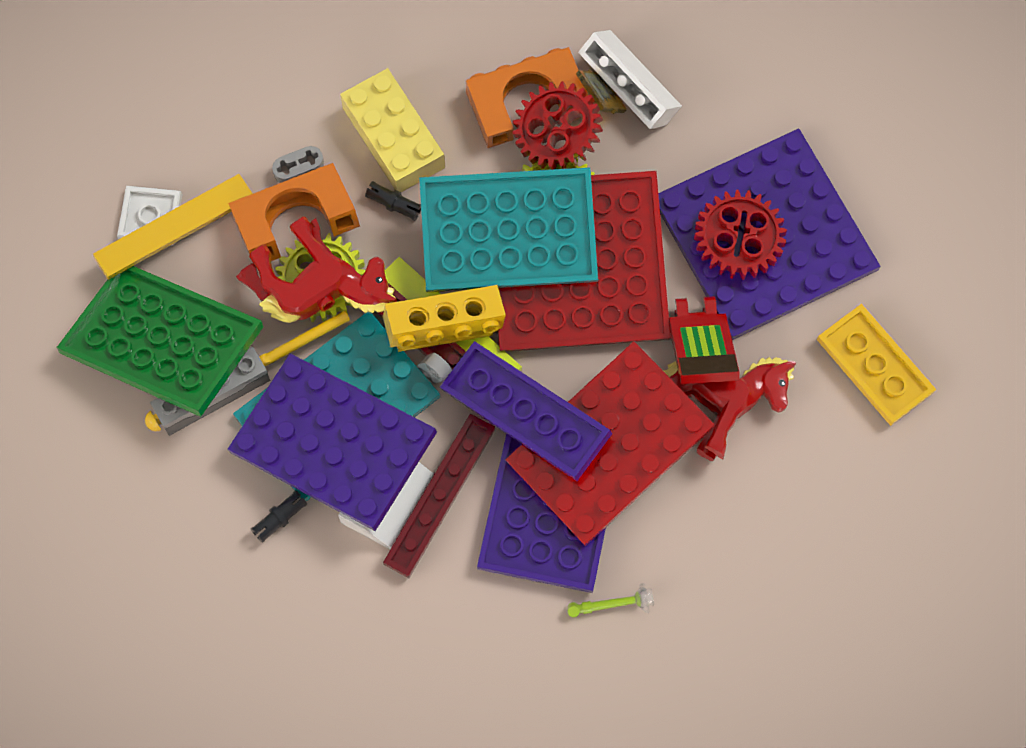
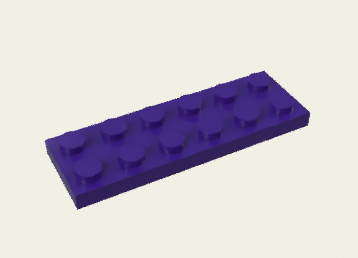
(526, 410)

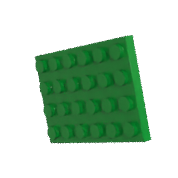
(161, 338)

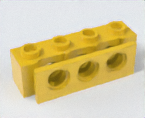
(444, 318)

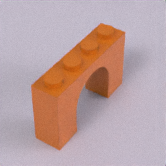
(489, 90)
(317, 189)

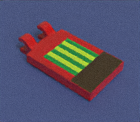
(702, 344)

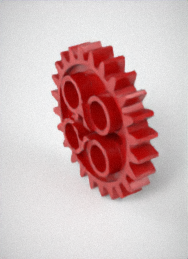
(538, 114)
(714, 228)

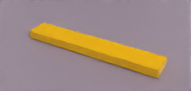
(170, 227)

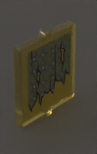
(602, 93)

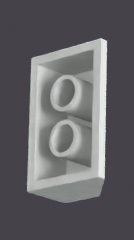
(399, 511)

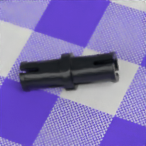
(393, 200)
(278, 516)

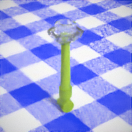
(643, 599)

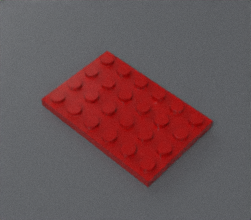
(650, 431)

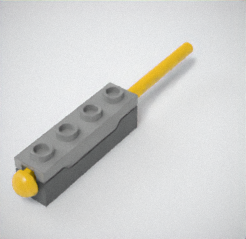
(246, 377)

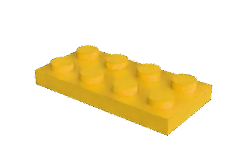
(876, 364)

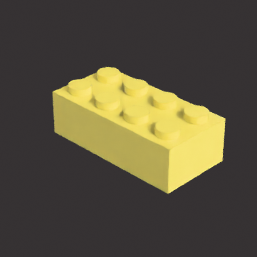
(392, 130)

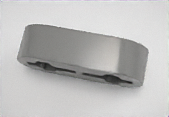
(297, 163)
(434, 368)

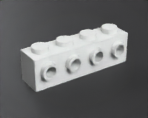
(630, 79)

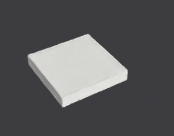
(144, 205)

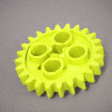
(296, 257)

